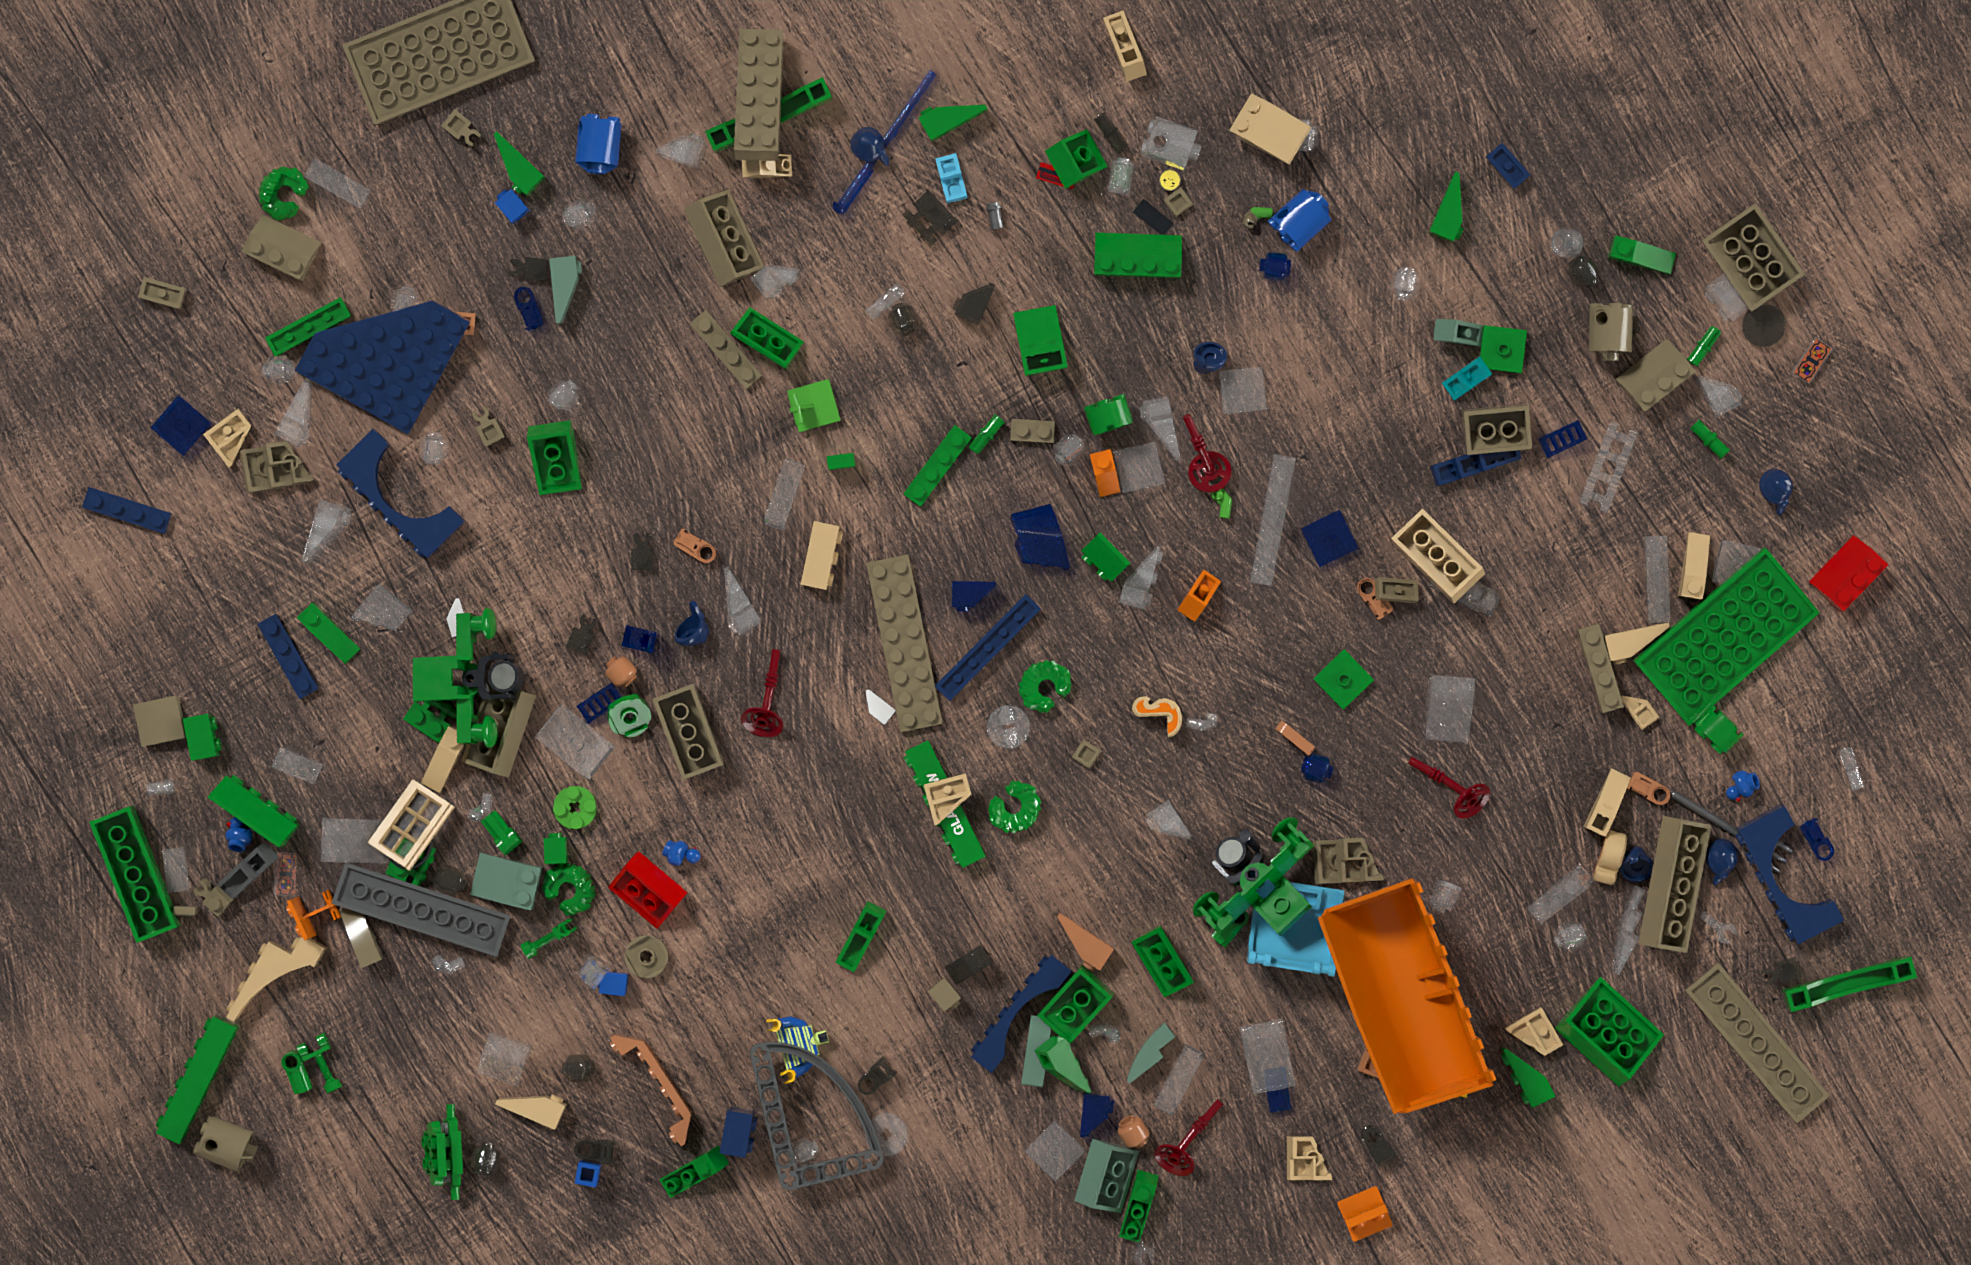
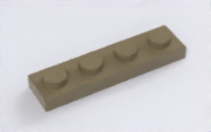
(725, 349)

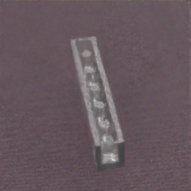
(1272, 520)

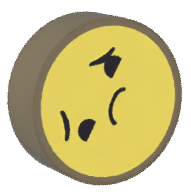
(1169, 180)

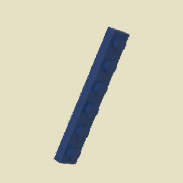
(988, 647)

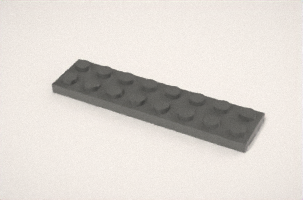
(421, 909)

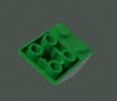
(1040, 340)

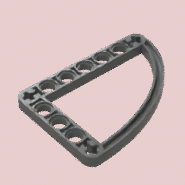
(785, 1147)

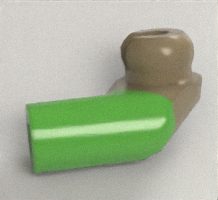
(1255, 214)

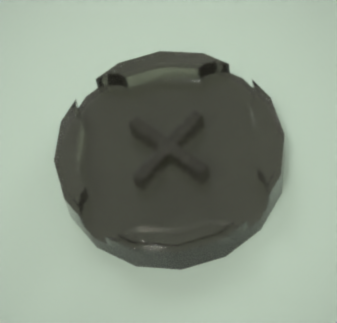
(1763, 325)

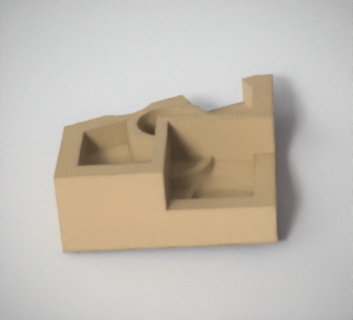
(1304, 1160)

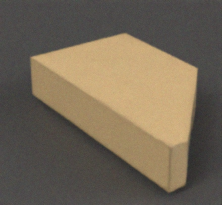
(1640, 711)

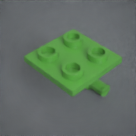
(813, 405)

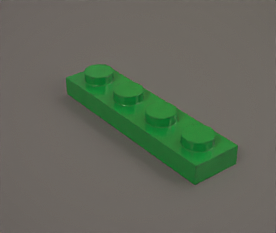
(307, 326)
(937, 465)

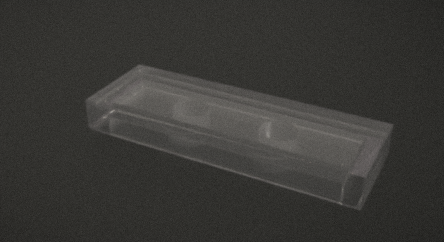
(337, 183)

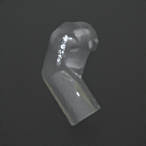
(1198, 724)
(483, 810)
(447, 967)
(1107, 1030)

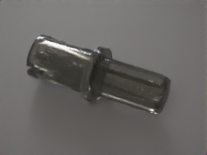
(1111, 133)

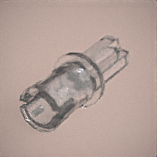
(885, 301)
(1851, 768)

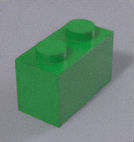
(202, 737)

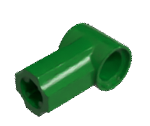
(504, 836)
(1229, 933)
(296, 1074)

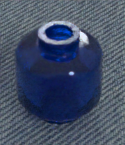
(1275, 266)
(1316, 768)

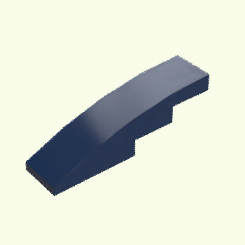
(1470, 464)

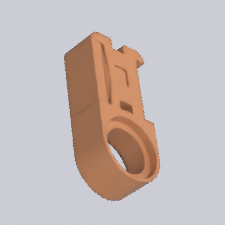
(693, 545)
(1378, 607)
(1295, 738)
(1647, 786)

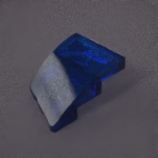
(1039, 537)

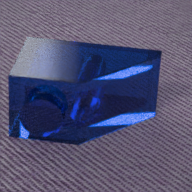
(969, 593)
(1094, 1111)

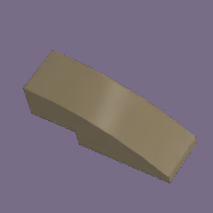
(361, 937)

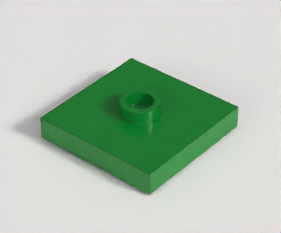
(1503, 348)
(1343, 679)

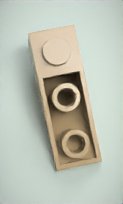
(1607, 803)

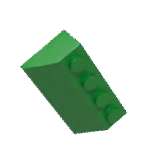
(1138, 255)
(254, 811)

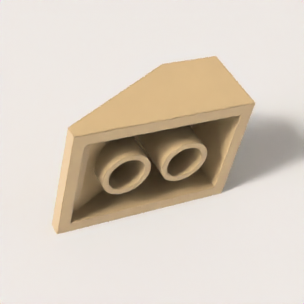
(1270, 129)

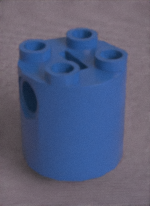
(598, 143)
(1301, 218)

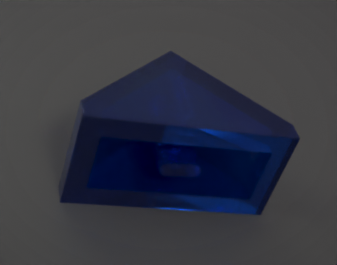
(640, 639)

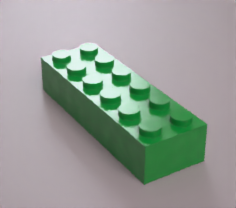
(134, 873)

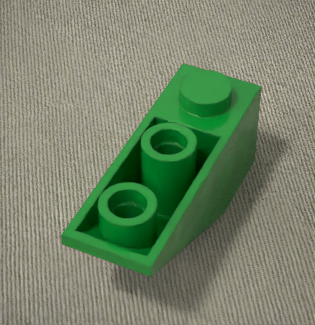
(1060, 1062)
(1533, 1083)
(694, 1171)
(1138, 1205)

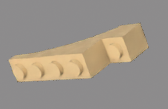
(273, 963)

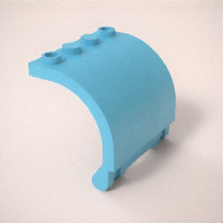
(1304, 943)

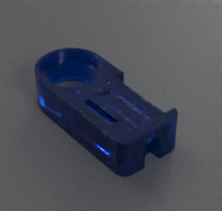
(530, 310)
(1815, 838)

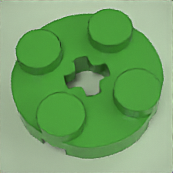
(587, 805)

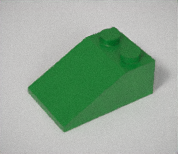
(554, 457)
(1076, 1004)

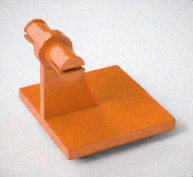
(304, 926)

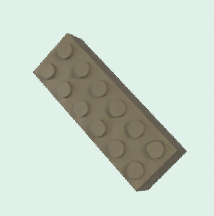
(758, 94)
(1674, 884)

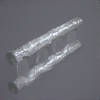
(1596, 472)

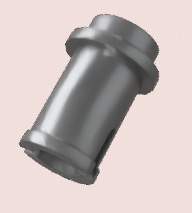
(995, 216)

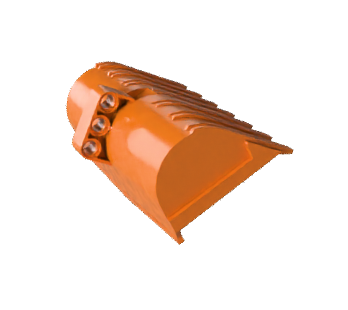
(1405, 997)

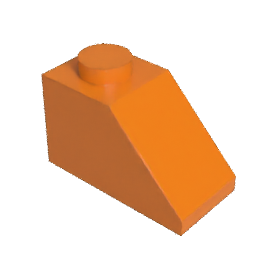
(1105, 473)
(1199, 595)

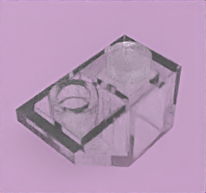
(773, 278)
(297, 765)

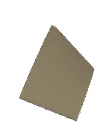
(272, 467)
(1344, 862)

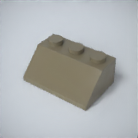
(281, 247)
(1655, 375)
(1497, 429)

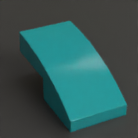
(1466, 378)

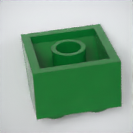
(1076, 158)
(1104, 557)

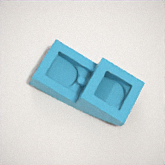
(951, 178)

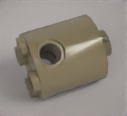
(1610, 330)
(225, 1144)

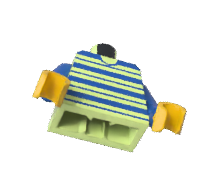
(799, 1033)

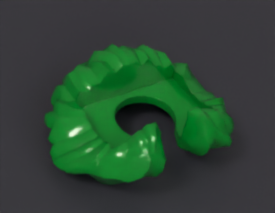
(269, 188)
(1034, 675)
(1025, 817)
(579, 878)

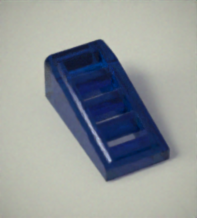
(1579, 430)
(615, 693)

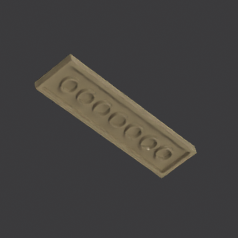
(904, 643)
(1757, 1042)

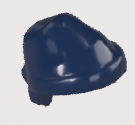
(868, 145)
(1209, 357)
(1776, 488)
(693, 629)
(1721, 859)
(1636, 865)

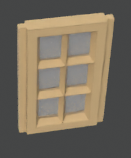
(411, 825)

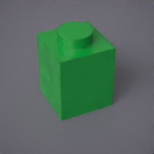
(555, 849)

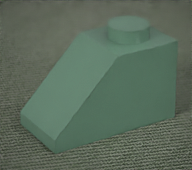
(1458, 332)

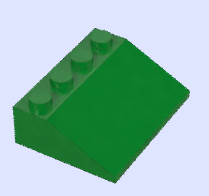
(1609, 1032)

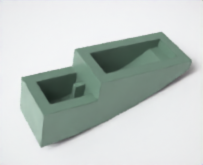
(1149, 1051)
(1033, 1071)

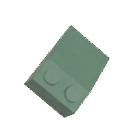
(506, 881)

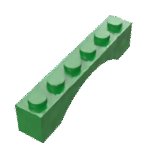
(792, 105)
(1849, 982)

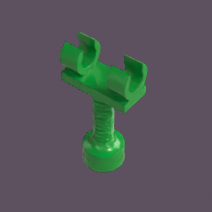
(530, 948)
(331, 1083)

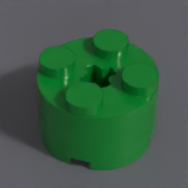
(1108, 415)
(1718, 729)

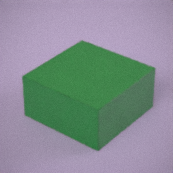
(841, 461)

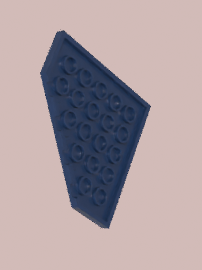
(386, 360)

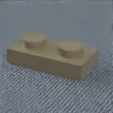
(162, 293)
(1032, 431)
(1396, 590)

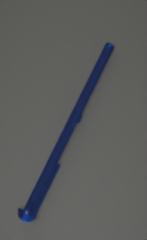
(866, 171)

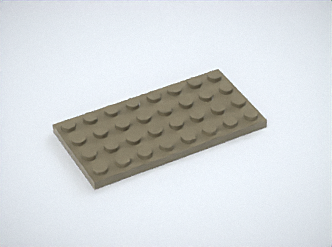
(437, 55)

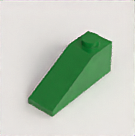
(945, 119)
(520, 170)
(1449, 215)
(1641, 254)
(328, 632)

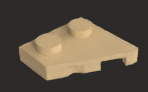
(228, 435)
(946, 795)
(1536, 1032)

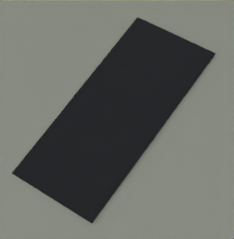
(1153, 217)

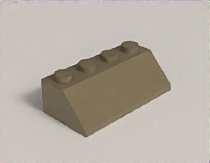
(724, 237)
(511, 720)

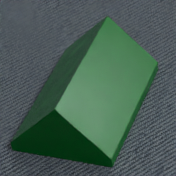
(767, 338)
(1162, 961)

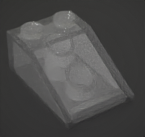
(327, 525)
(1449, 708)
(575, 742)
(348, 841)
(1267, 1056)

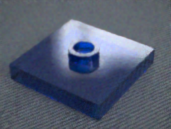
(181, 425)
(1329, 538)

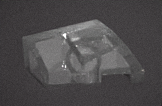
(382, 609)

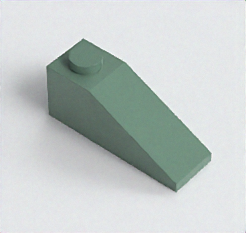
(564, 279)

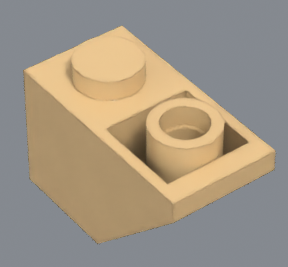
(767, 169)

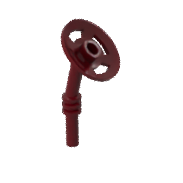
(1207, 463)
(764, 713)
(1466, 795)
(1178, 1153)

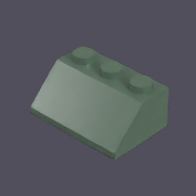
(1106, 1176)

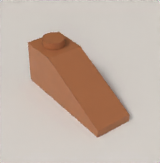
(1089, 947)

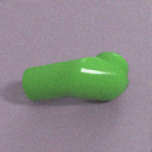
(1224, 501)

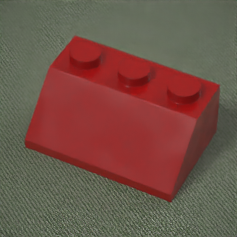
(1848, 573)
(647, 889)

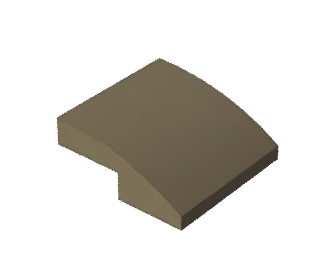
(159, 720)

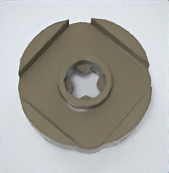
(643, 968)

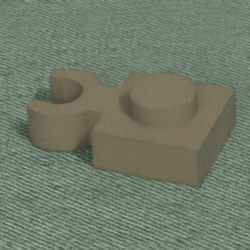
(459, 126)
(489, 429)
(216, 898)

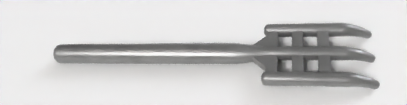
(1721, 823)

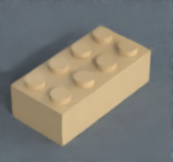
(1438, 556)

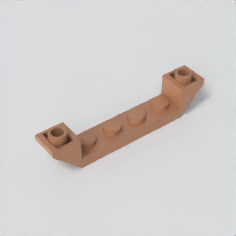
(623, 1044)

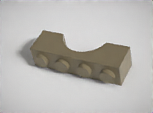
(1600, 668)

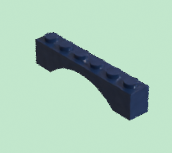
(1048, 977)

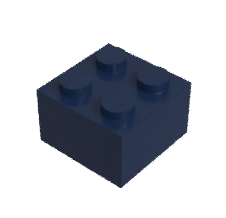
(737, 1132)

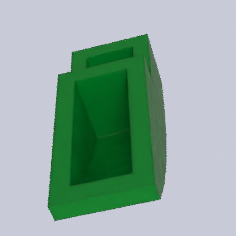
(860, 936)

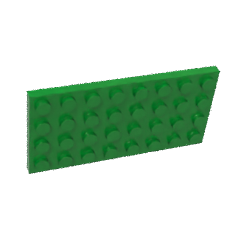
(1726, 636)

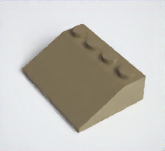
(1753, 257)

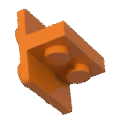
(1364, 1213)

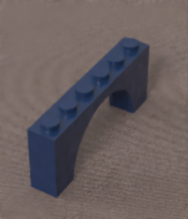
(362, 468)
(1759, 840)

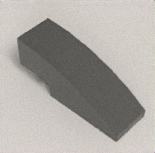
(248, 870)

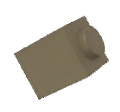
(945, 994)

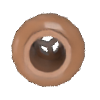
(620, 671)
(1133, 1131)

